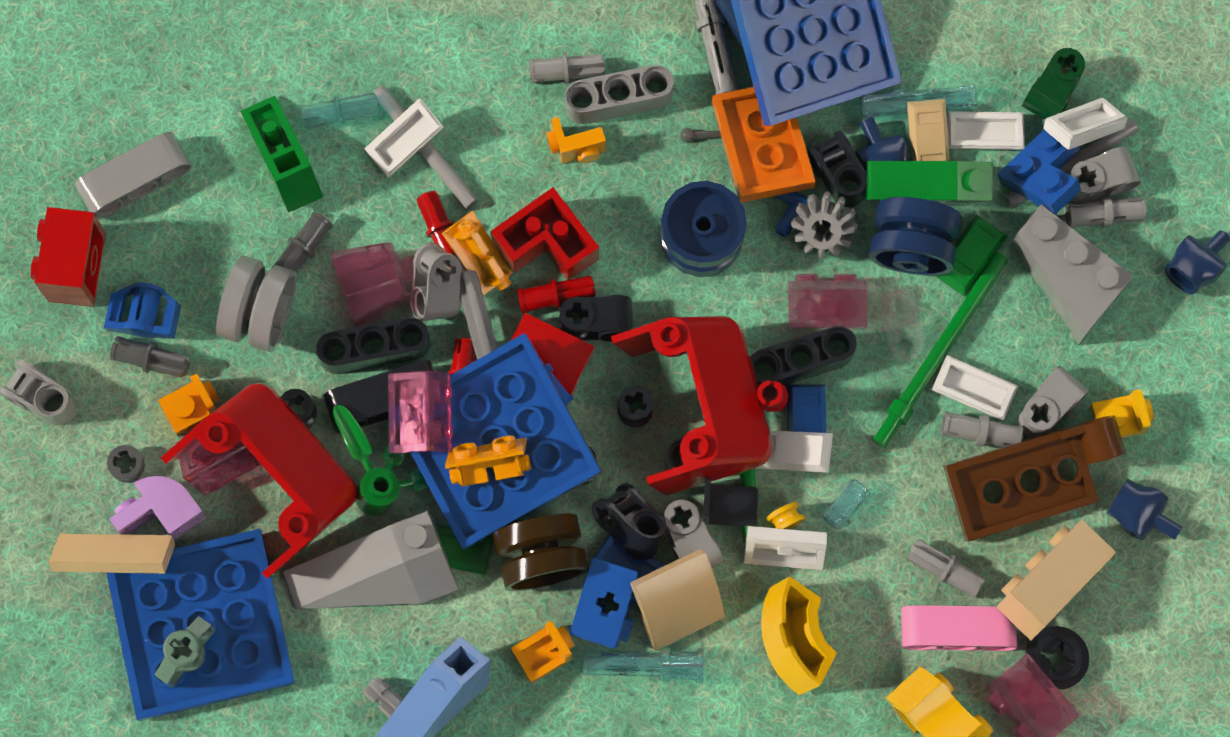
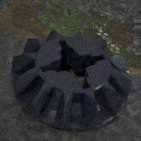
(1073, 650)

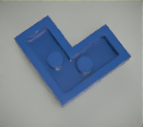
(1037, 173)

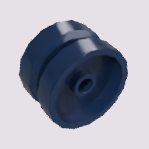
(684, 216)
(915, 236)

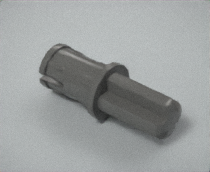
(304, 243)
(149, 357)

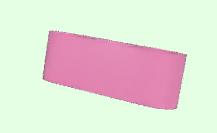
(957, 628)

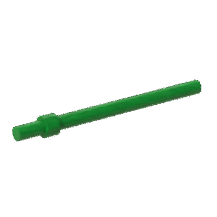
(901, 409)

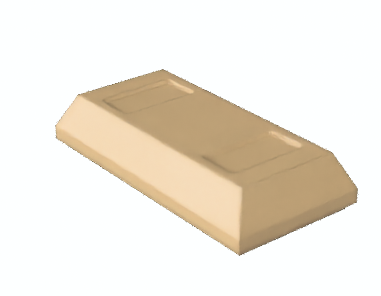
(928, 130)

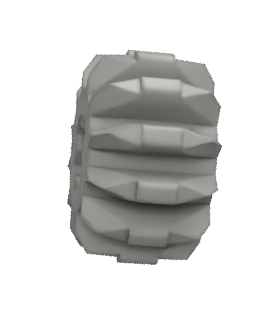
(814, 213)

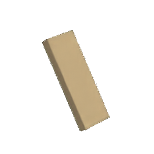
(112, 553)

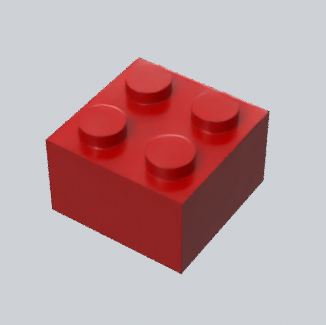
(68, 256)

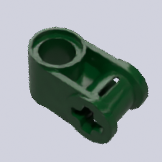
(1053, 89)

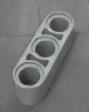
(632, 81)
(133, 175)

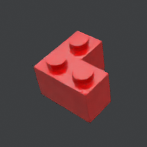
(550, 228)

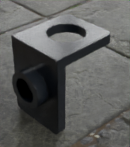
(730, 505)

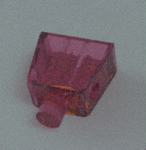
(373, 280)

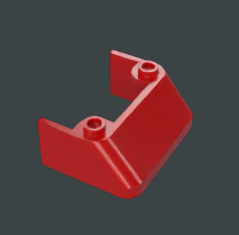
(734, 418)
(289, 454)

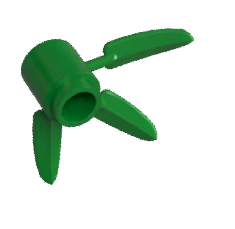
(368, 498)

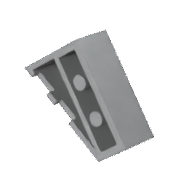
(1070, 270)

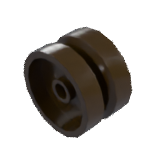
(541, 552)

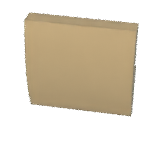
(678, 599)

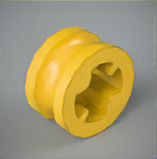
(786, 516)

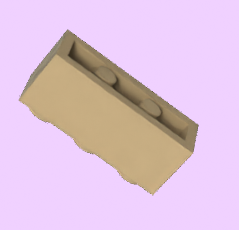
(1054, 578)

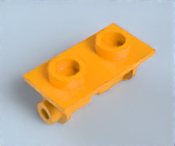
(478, 253)
(473, 460)

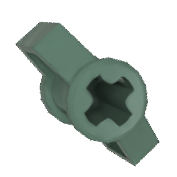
(186, 651)

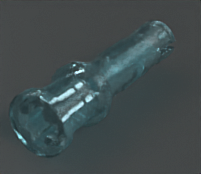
(665, 665)

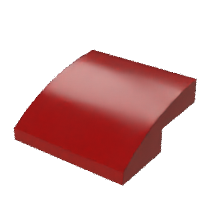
(562, 350)

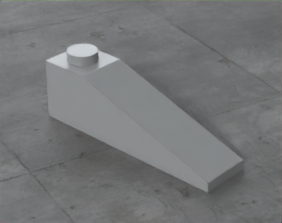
(383, 568)

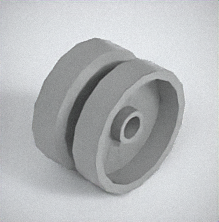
(256, 303)

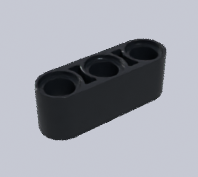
(355, 338)
(814, 346)
(367, 397)

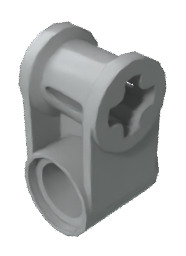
(1106, 174)
(435, 285)
(34, 390)
(1053, 400)
(694, 536)

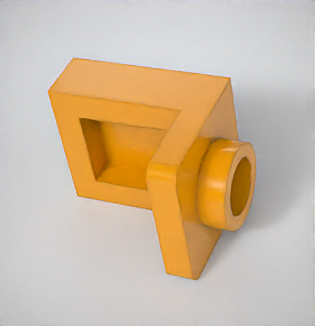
(580, 146)
(544, 651)

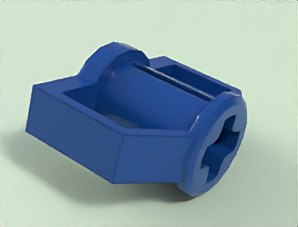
(142, 312)

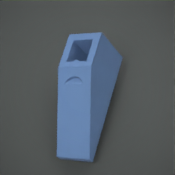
(440, 692)

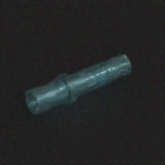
(896, 102)

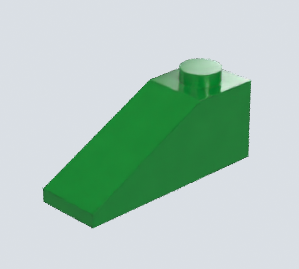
(282, 154)
(931, 180)

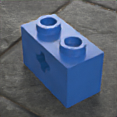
(590, 617)

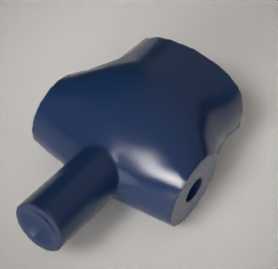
(880, 149)
(1197, 263)
(1141, 510)

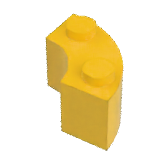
(794, 636)
(929, 707)

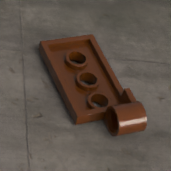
(1082, 443)

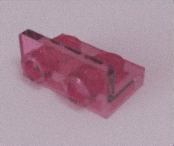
(827, 303)
(419, 412)
(211, 470)
(1030, 700)

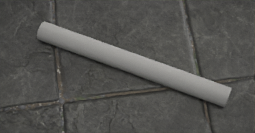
(1089, 151)
(430, 153)

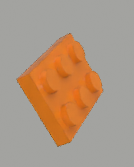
(761, 157)

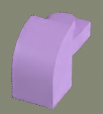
(159, 498)

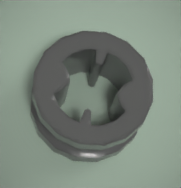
(134, 455)

